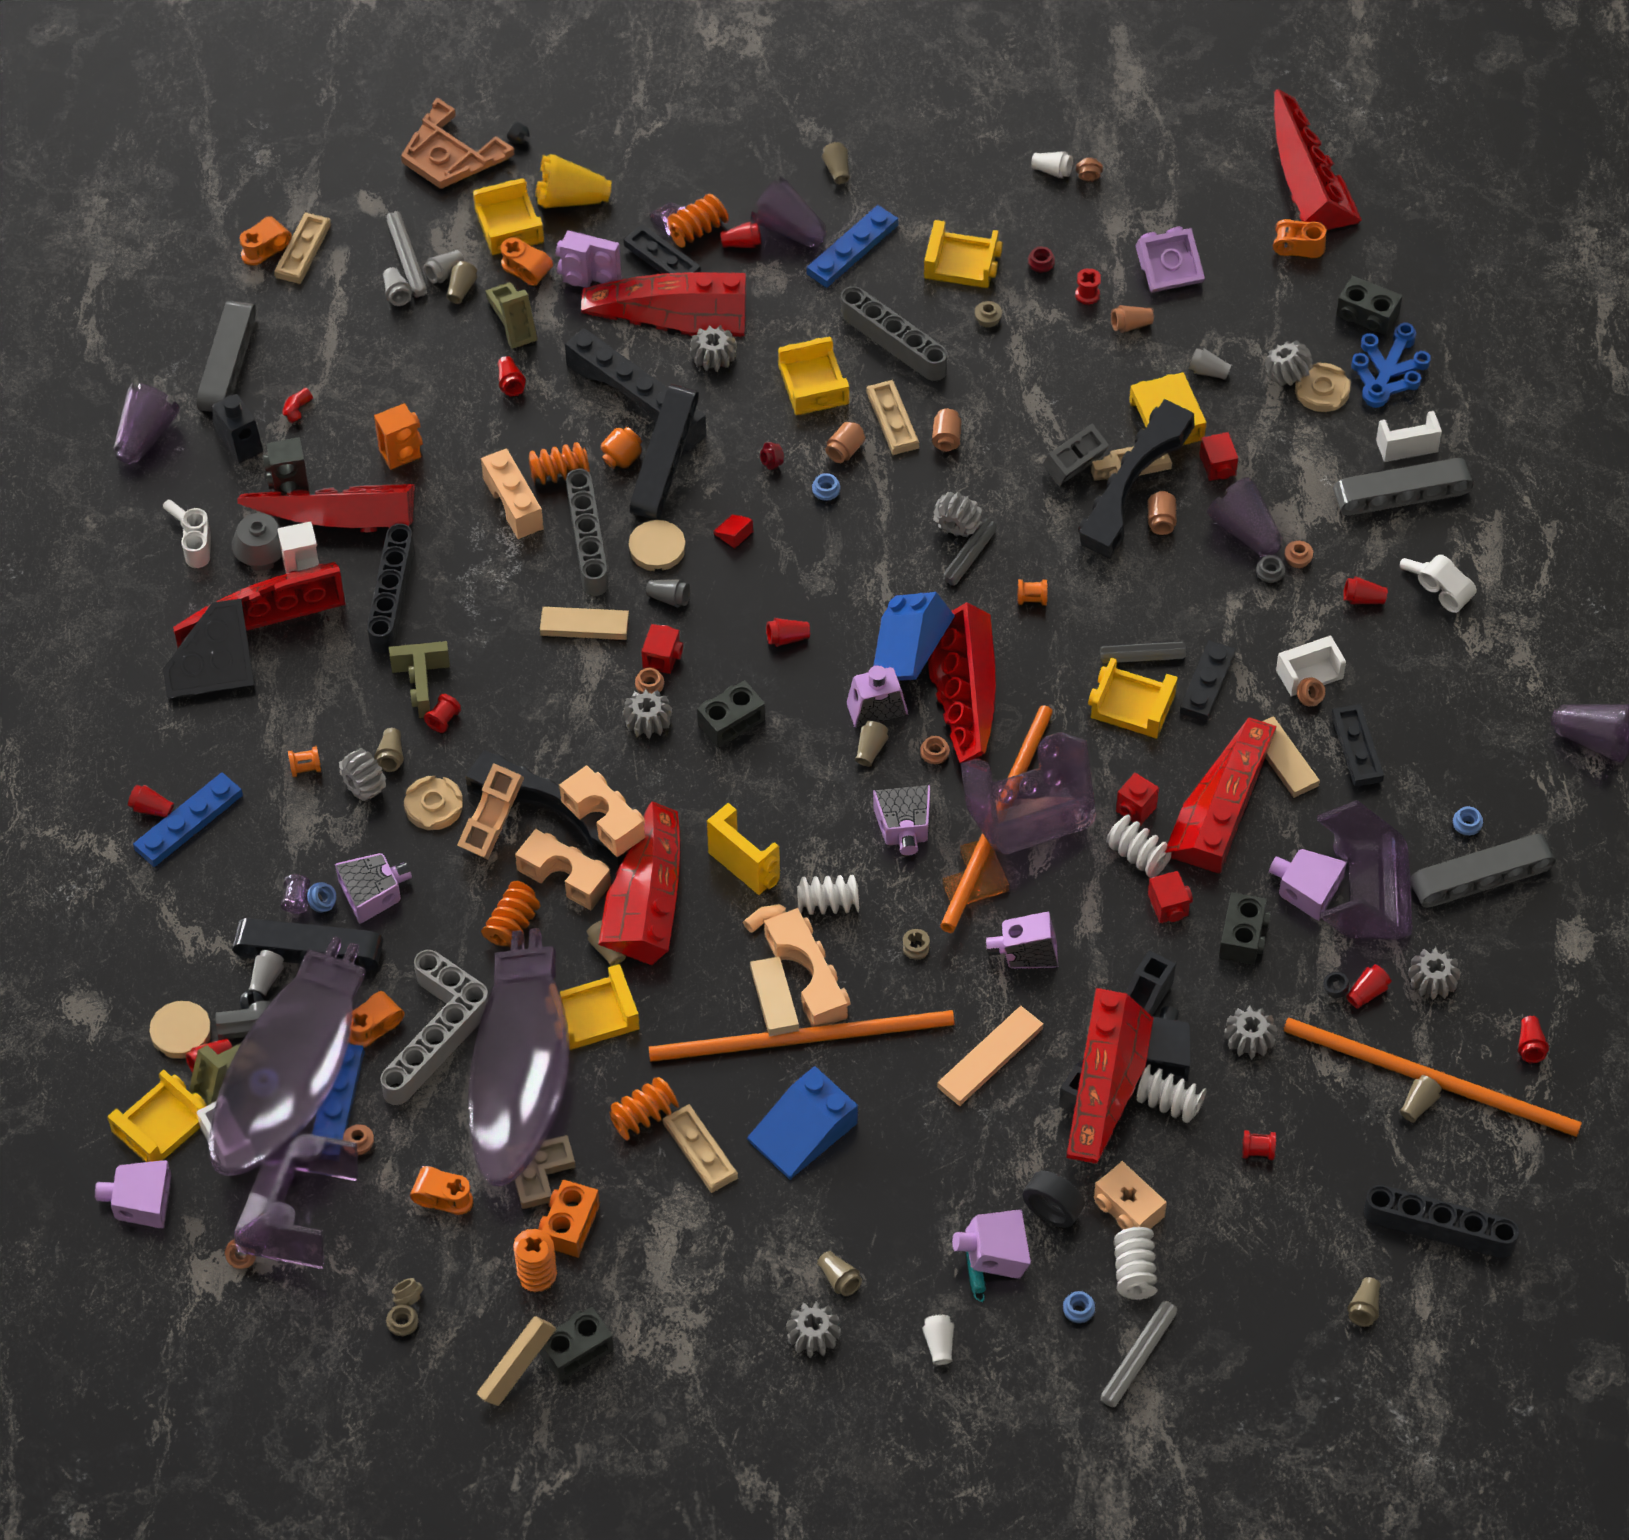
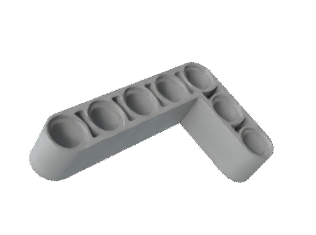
(440, 1028)

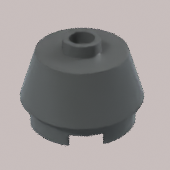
(257, 541)

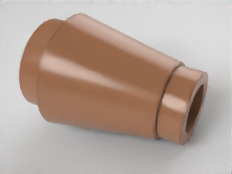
(1130, 318)

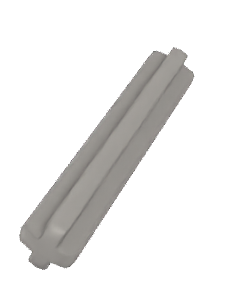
(406, 254)
(1138, 1354)

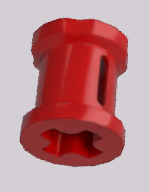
(1088, 289)
(442, 713)
(1259, 1145)

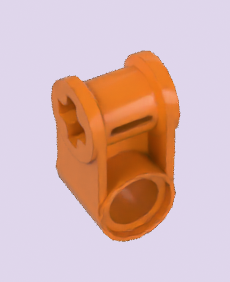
(266, 238)
(1302, 239)
(527, 263)
(374, 1019)
(440, 1191)

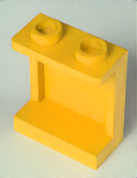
(507, 213)
(961, 257)
(812, 376)
(1174, 388)
(1132, 700)
(754, 867)
(600, 1009)
(159, 1119)

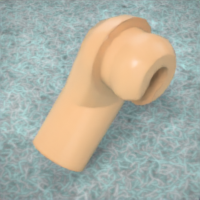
(757, 919)

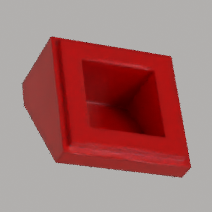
(734, 530)

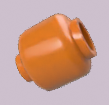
(621, 448)

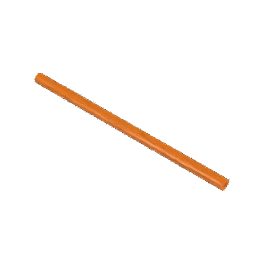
(983, 847)
(804, 1035)
(1446, 1081)

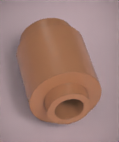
(946, 430)
(845, 442)
(1162, 512)

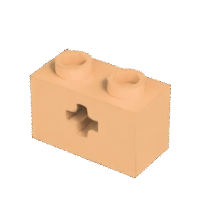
(1129, 1198)

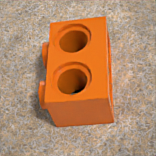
(398, 435)
(575, 1219)

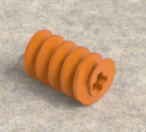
(696, 216)
(557, 462)
(511, 914)
(641, 1106)
(535, 1260)

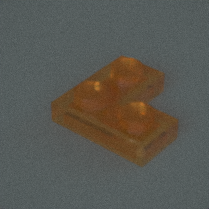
(990, 881)

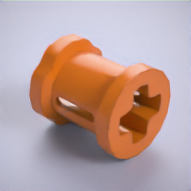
(1032, 592)
(297, 768)

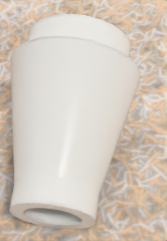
(1056, 164)
(939, 1336)

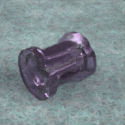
(295, 893)

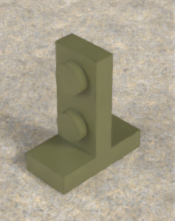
(515, 313)
(417, 660)
(210, 1072)

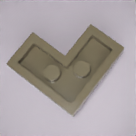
(552, 1157)

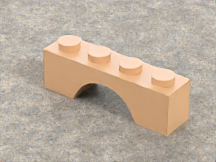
(793, 940)

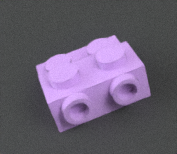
(587, 259)
(1170, 259)

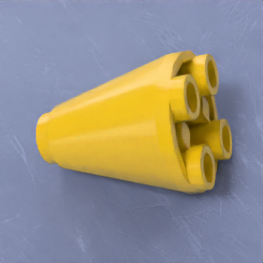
(569, 184)

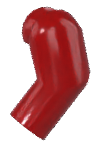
(295, 401)

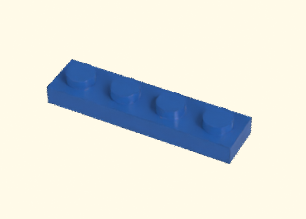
(852, 246)
(187, 819)
(335, 1111)

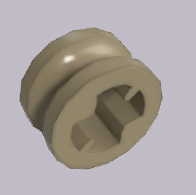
(919, 952)

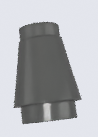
(672, 592)

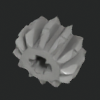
(713, 348)
(1288, 363)
(957, 514)
(647, 713)
(362, 774)
(1434, 973)
(1250, 1032)
(802, 1326)

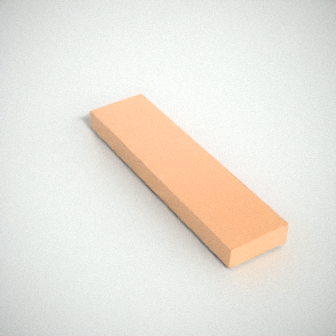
(990, 1055)

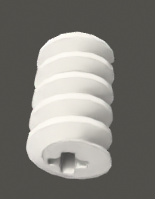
(1137, 847)
(828, 894)
(1169, 1095)
(1134, 1263)

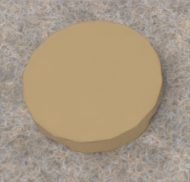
(1324, 388)
(657, 545)
(433, 803)
(179, 1028)

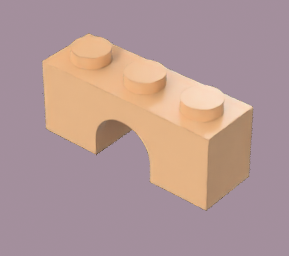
(518, 500)
(589, 793)
(496, 801)
(545, 855)

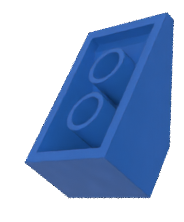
(911, 632)
(804, 1123)

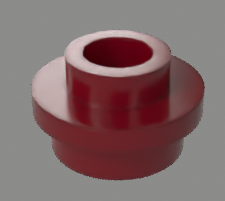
(1041, 259)
(771, 455)

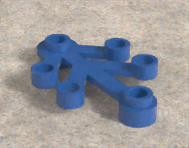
(1403, 337)

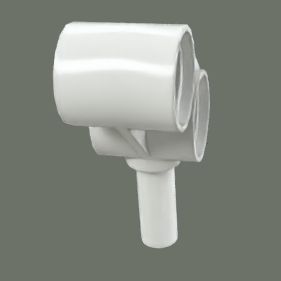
(196, 533)
(1443, 575)

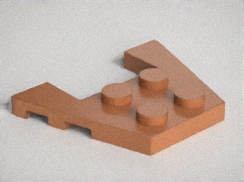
(443, 157)

